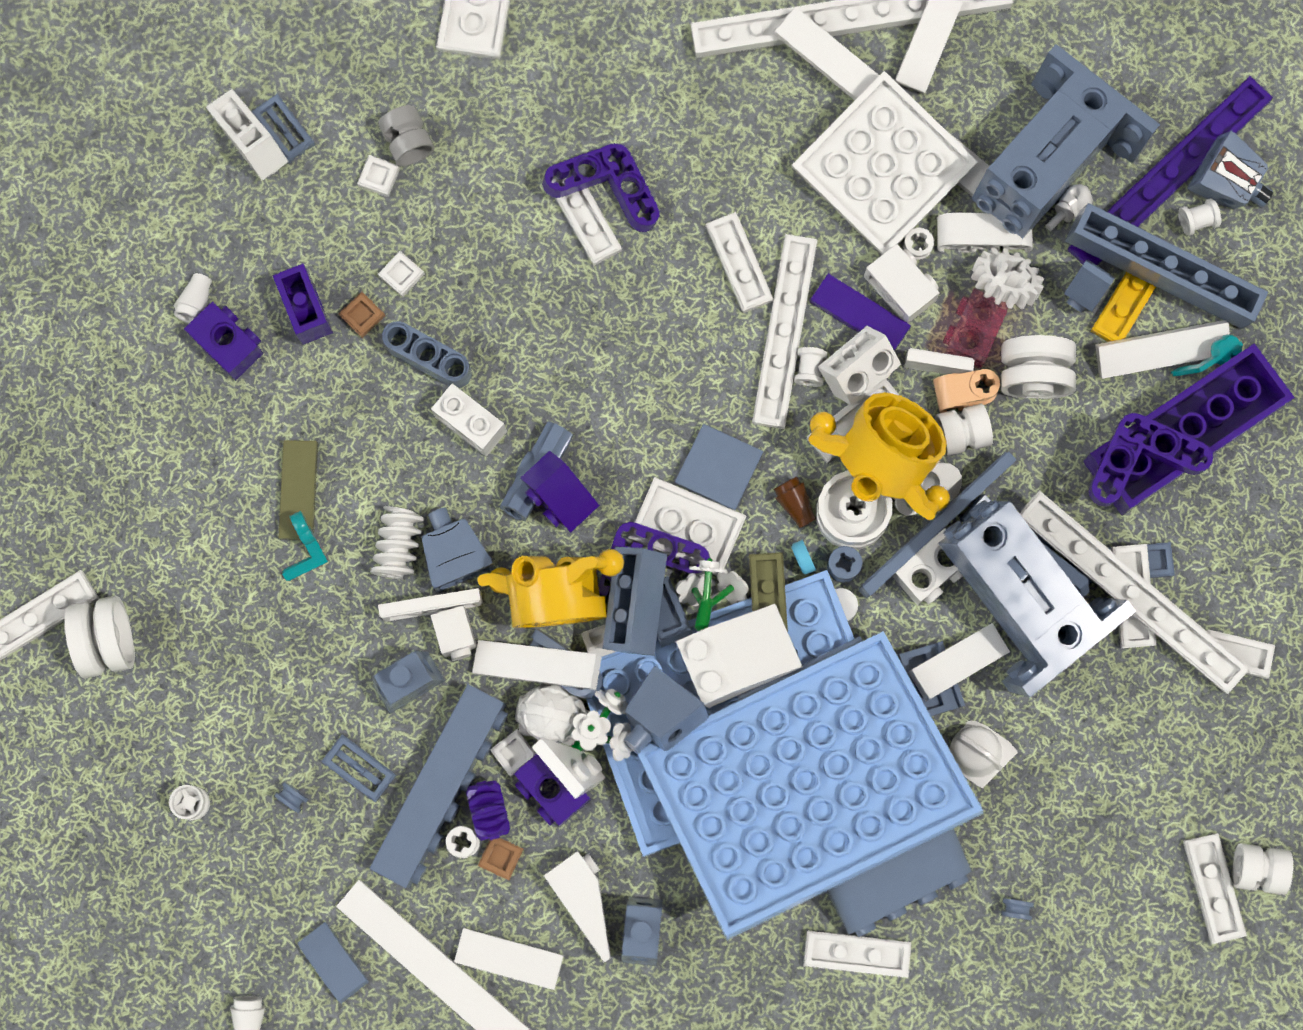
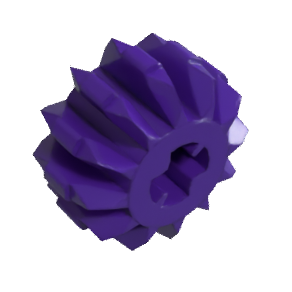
(488, 810)

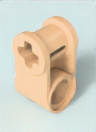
(961, 389)

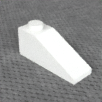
(247, 134)
(581, 895)

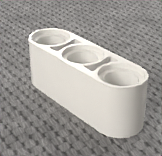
(977, 231)

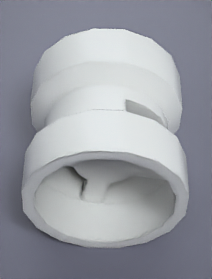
(183, 803)

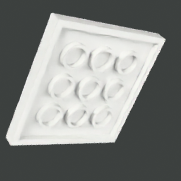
(884, 163)

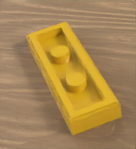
(1123, 308)

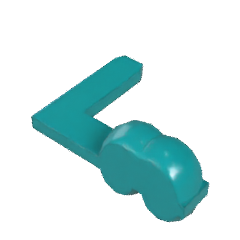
(1221, 351)
(307, 537)

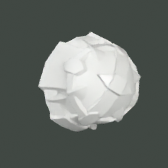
(548, 713)

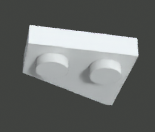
(571, 766)

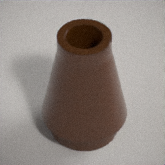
(795, 501)

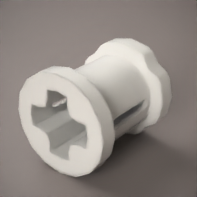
(1199, 217)
(808, 368)
(459, 832)

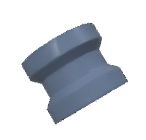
(845, 570)

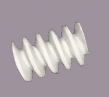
(397, 543)

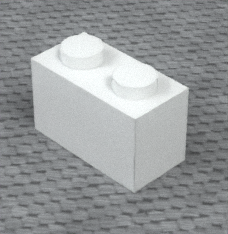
(902, 283)

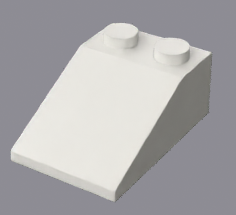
(739, 655)

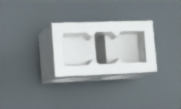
(859, 365)
(469, 420)
(926, 562)

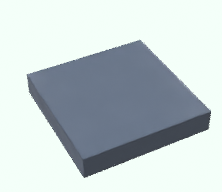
(719, 467)

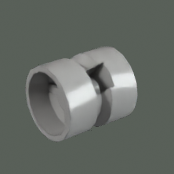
(404, 131)

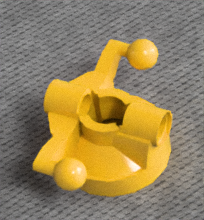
(888, 451)
(554, 594)

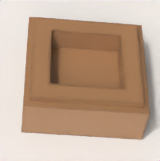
(361, 314)
(501, 857)

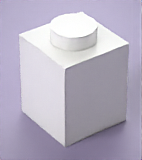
(454, 633)

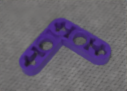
(608, 172)
(1134, 446)
(642, 532)

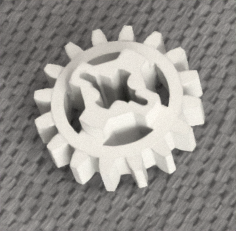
(1007, 278)

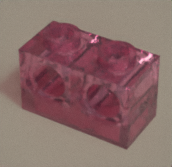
(980, 331)

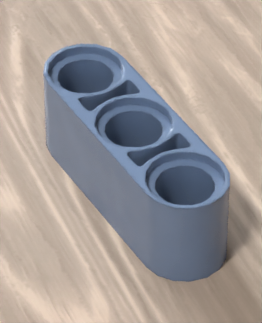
(416, 344)

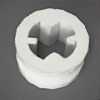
(929, 242)

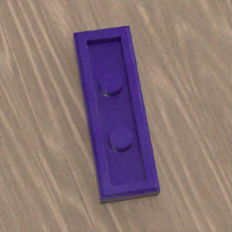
(857, 310)

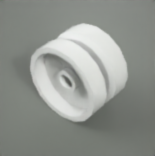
(1038, 367)
(841, 525)
(99, 637)

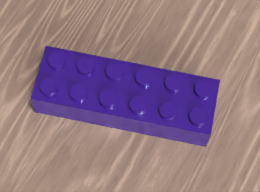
(1210, 411)

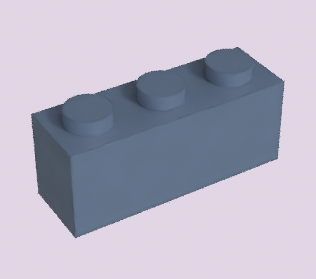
(635, 602)

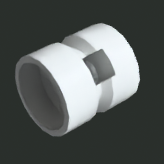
(966, 429)
(1266, 869)

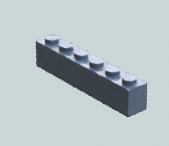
(1166, 266)
(438, 787)

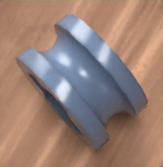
(291, 797)
(1017, 909)

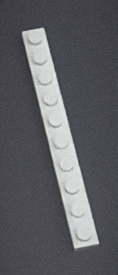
(834, 17)

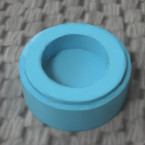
(803, 557)

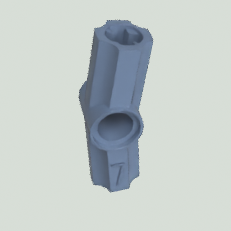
(552, 438)

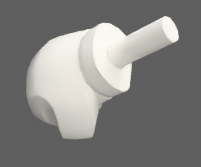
(1070, 204)

